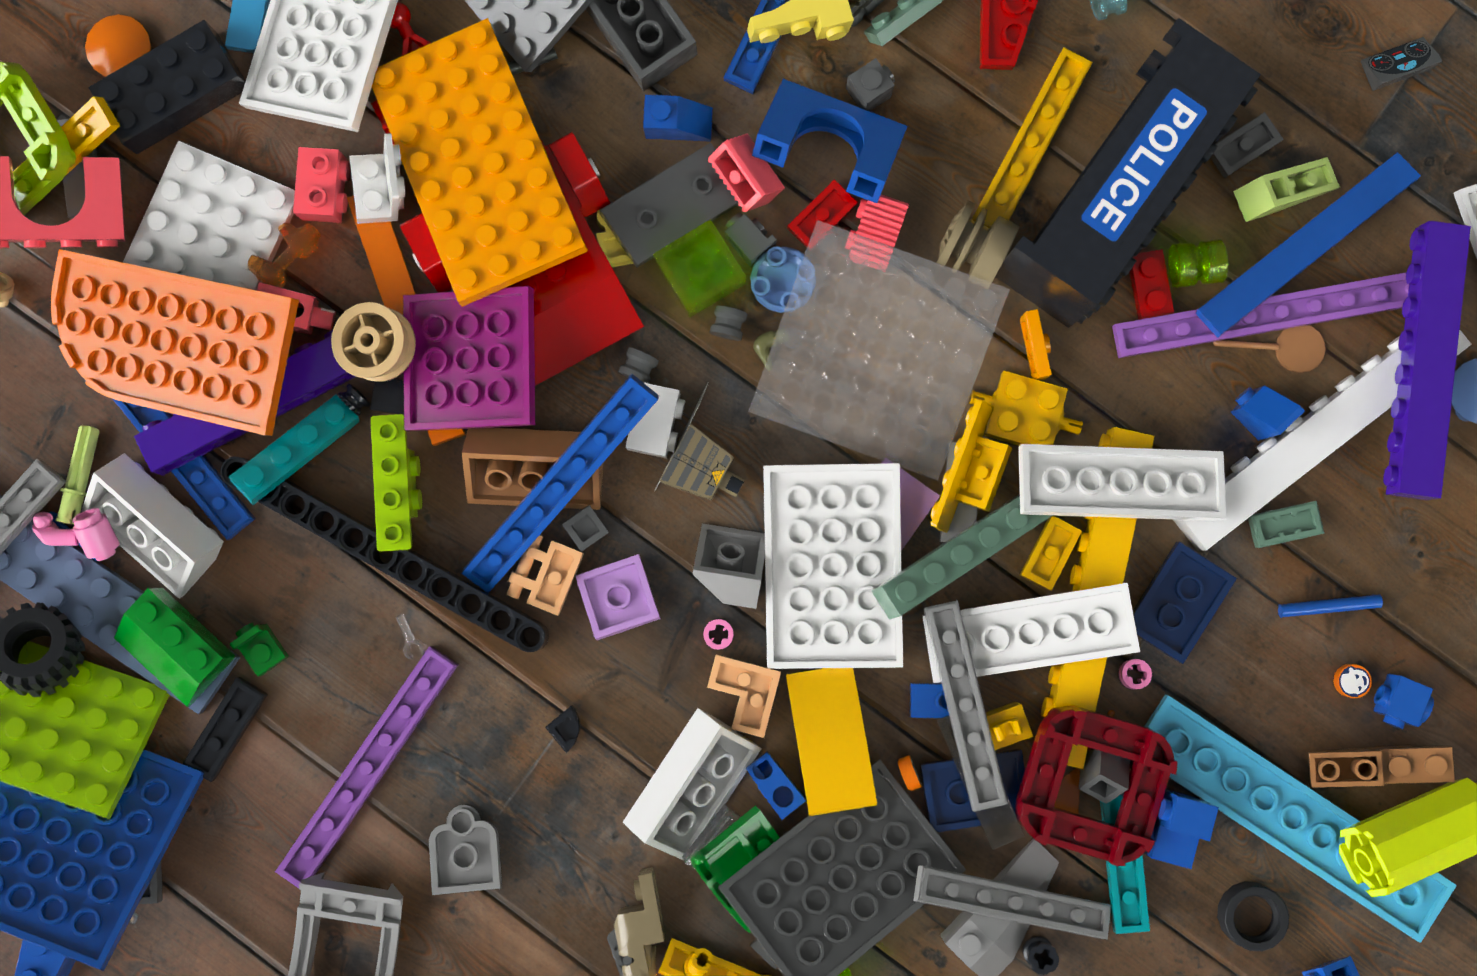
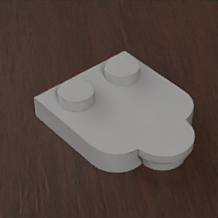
(464, 853)

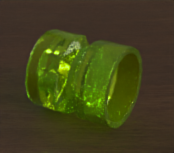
(1204, 263)

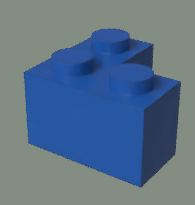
(1180, 826)

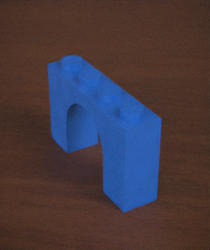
(804, 110)

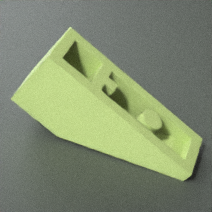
(1285, 188)

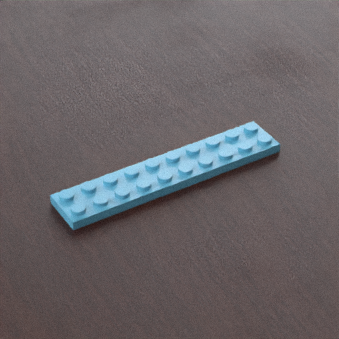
(1284, 814)

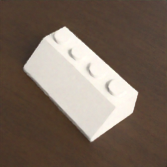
(153, 524)
(691, 784)

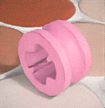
(725, 641)
(1142, 666)

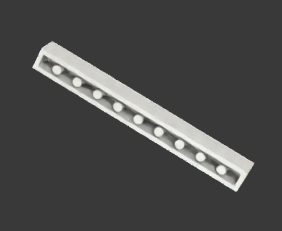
(1304, 444)

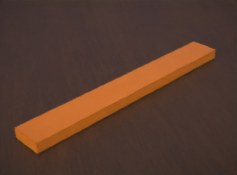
(392, 281)

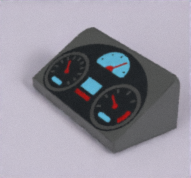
(1400, 63)

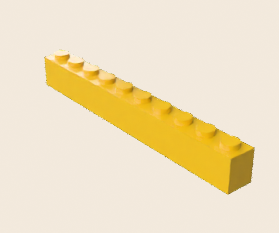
(1101, 563)

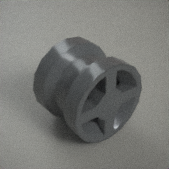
(728, 323)
(638, 364)

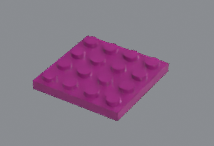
(470, 361)

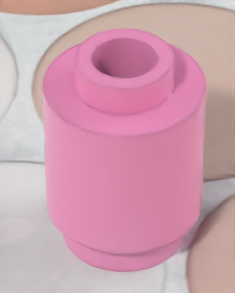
(95, 534)

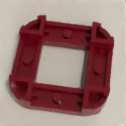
(1140, 803)

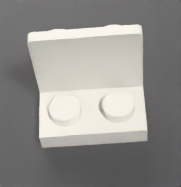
(378, 184)

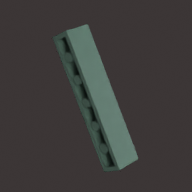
(954, 558)

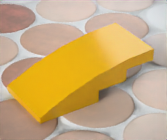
(831, 740)

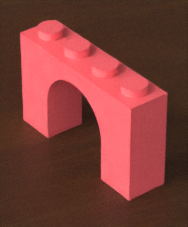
(98, 220)

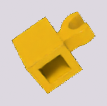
(1008, 725)

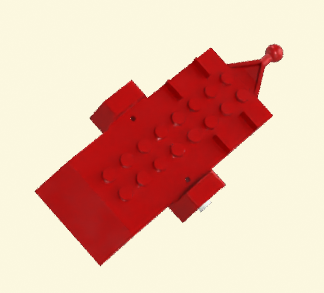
(575, 302)

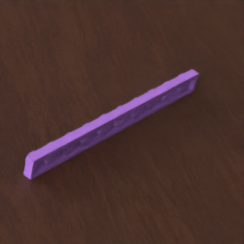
(1274, 314)

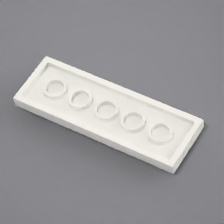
(1122, 482)
(1047, 631)

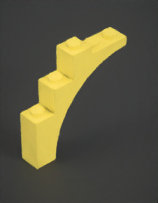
(827, 17)

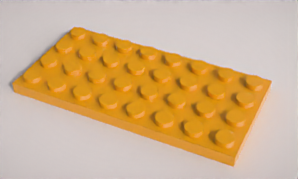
(476, 163)

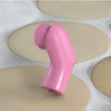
(50, 533)

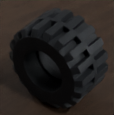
(57, 663)

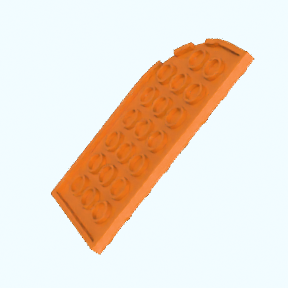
(174, 340)

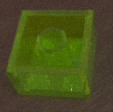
(700, 268)

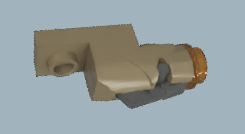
(638, 929)

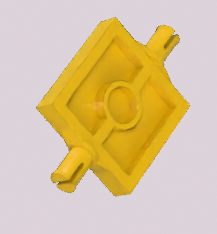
(1026, 411)

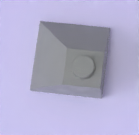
(730, 564)

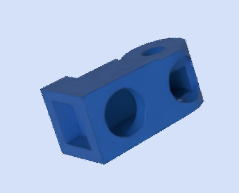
(775, 785)

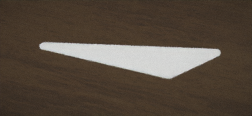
(688, 424)

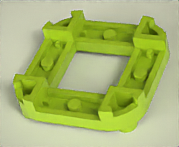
(49, 148)

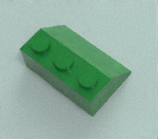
(172, 644)

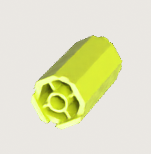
(1413, 838)

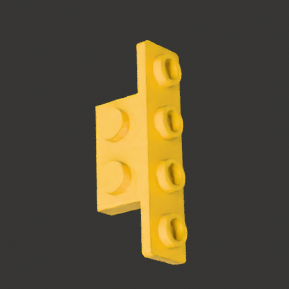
(974, 471)

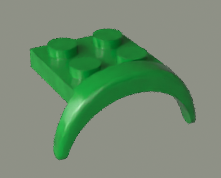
(733, 851)

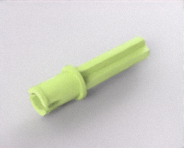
(78, 474)

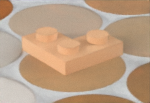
(755, 687)

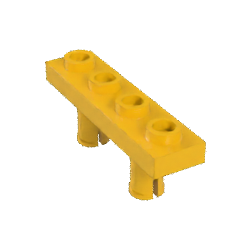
(690, 961)

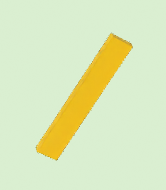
(1034, 136)

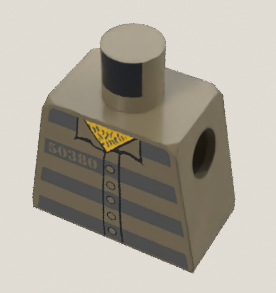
(701, 467)

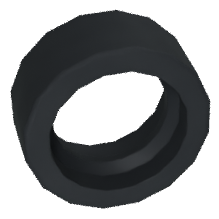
(1276, 928)

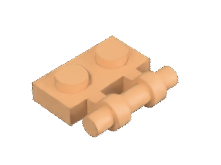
(553, 579)

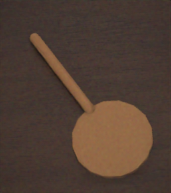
(1296, 348)

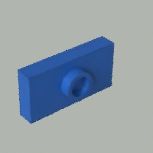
(927, 701)

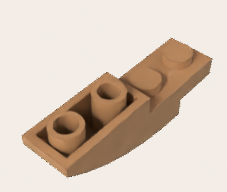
(1381, 766)

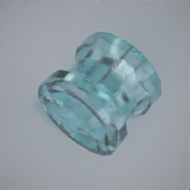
(1103, 8)

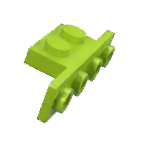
(394, 483)

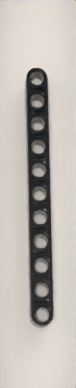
(398, 566)

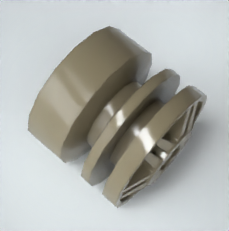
(976, 243)

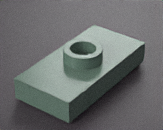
(1286, 524)

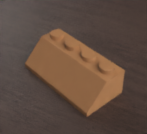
(508, 463)

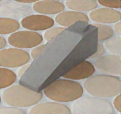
(990, 942)

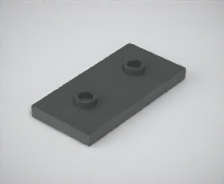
(668, 206)

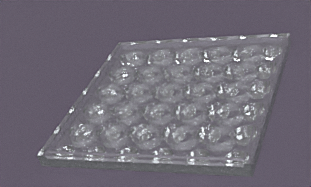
(878, 350)

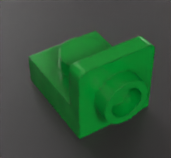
(259, 647)

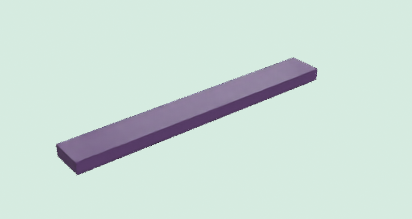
(367, 767)

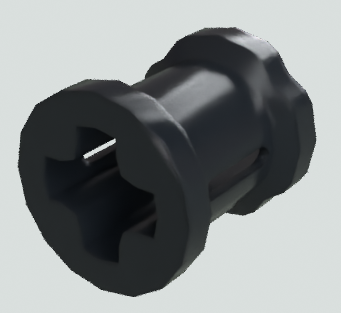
(1037, 945)

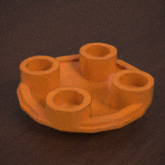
(116, 43)

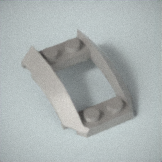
(349, 904)

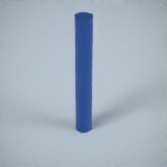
(1330, 606)

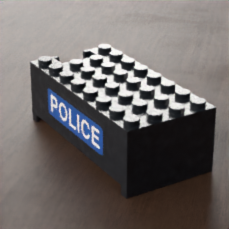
(1132, 177)

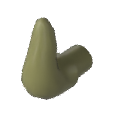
(762, 345)

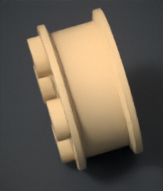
(373, 342)

